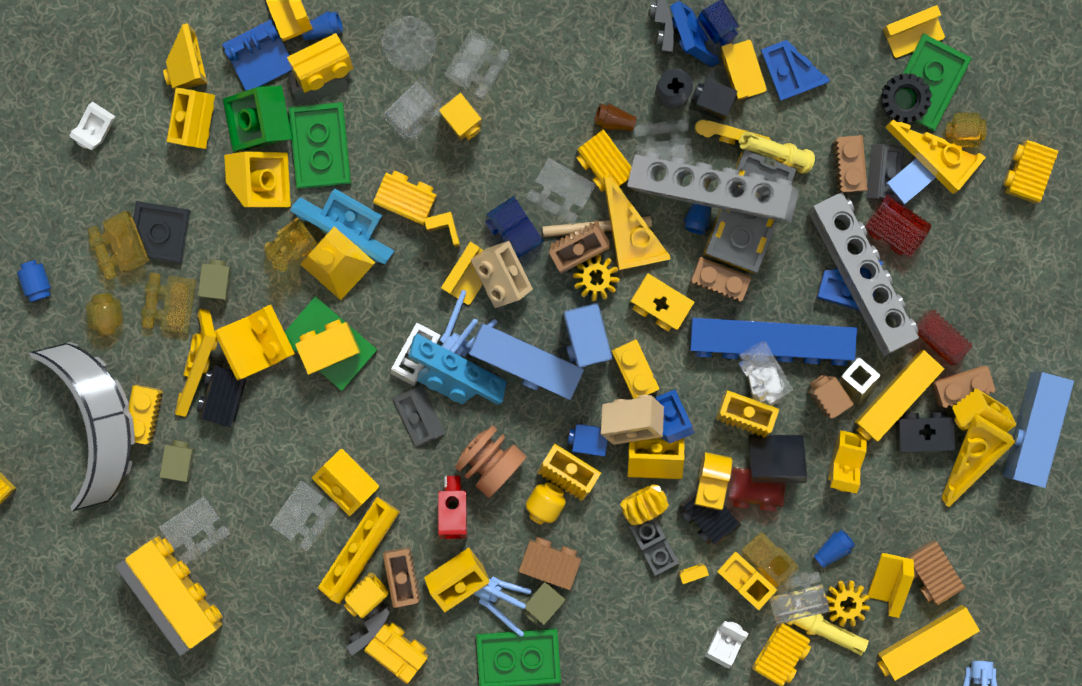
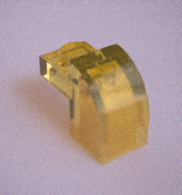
(771, 561)

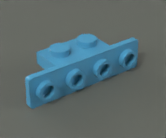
(350, 218)
(453, 374)

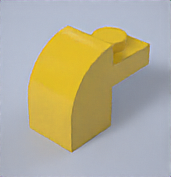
(847, 462)
(713, 480)
(747, 580)

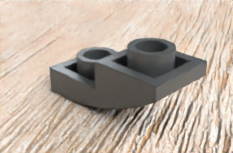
(662, 15)
(654, 546)
(373, 623)

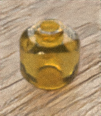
(967, 129)
(104, 313)

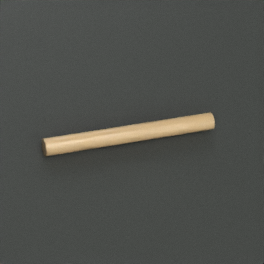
(566, 229)

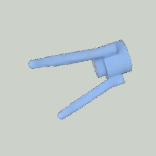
(457, 343)
(492, 592)
(981, 672)

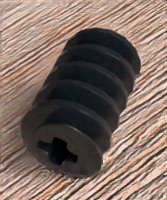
(680, 80)

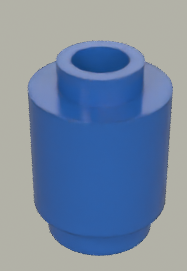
(34, 281)

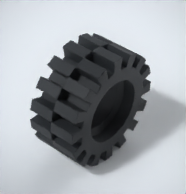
(922, 98)

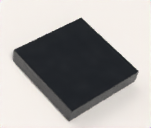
(162, 230)
(777, 459)

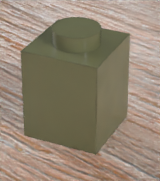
(215, 280)
(859, 381)
(177, 461)
(543, 603)

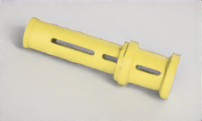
(785, 154)
(817, 625)

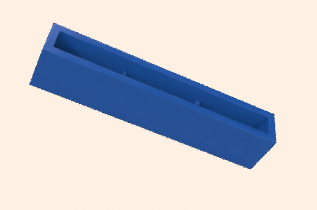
(783, 340)

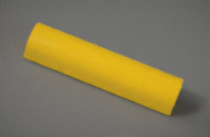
(358, 550)

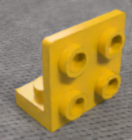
(254, 342)

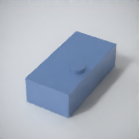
(586, 336)
(525, 361)
(1038, 428)

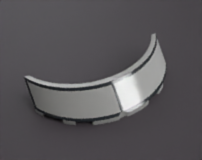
(105, 418)

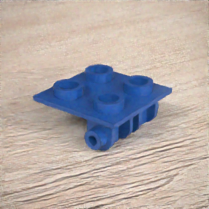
(258, 55)

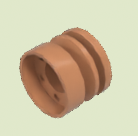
(490, 461)

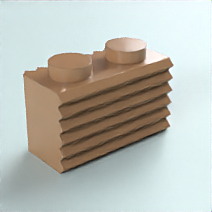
(850, 164)
(579, 246)
(720, 279)
(955, 387)
(829, 396)
(549, 563)
(935, 573)
(401, 577)

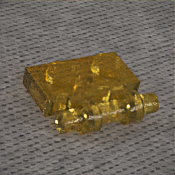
(124, 241)
(293, 242)
(177, 305)

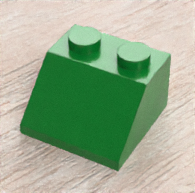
(257, 118)

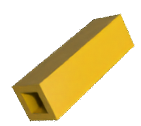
(898, 396)
(927, 643)

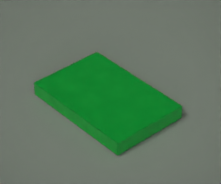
(941, 69)
(319, 145)
(315, 318)
(518, 660)

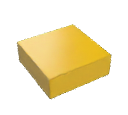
(693, 573)

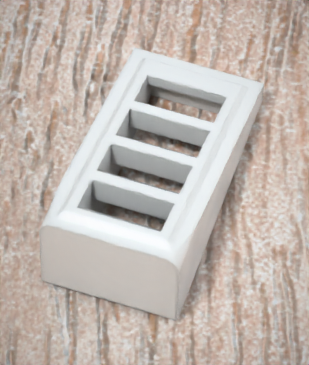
(401, 373)

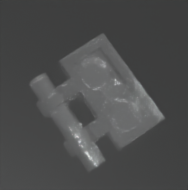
(469, 61)
(666, 149)
(564, 183)
(296, 512)
(189, 523)
(799, 603)

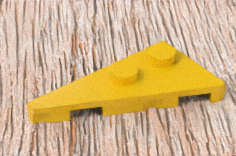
(942, 159)
(632, 237)
(197, 360)
(979, 451)

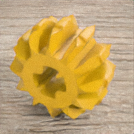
(605, 277)
(644, 504)
(851, 611)

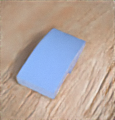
(910, 181)

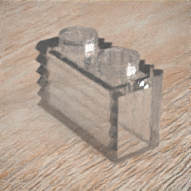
(413, 110)

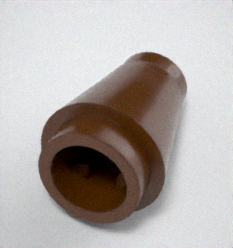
(614, 118)

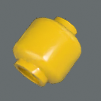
(545, 503)

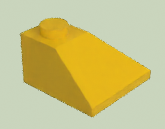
(185, 61)
(259, 178)
(337, 263)

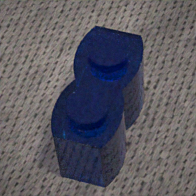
(719, 23)
(514, 226)

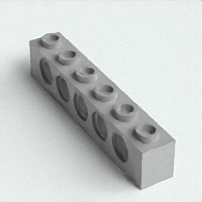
(778, 208)
(862, 289)

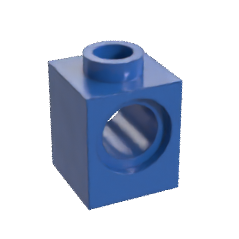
(587, 440)

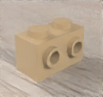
(501, 274)
(632, 420)

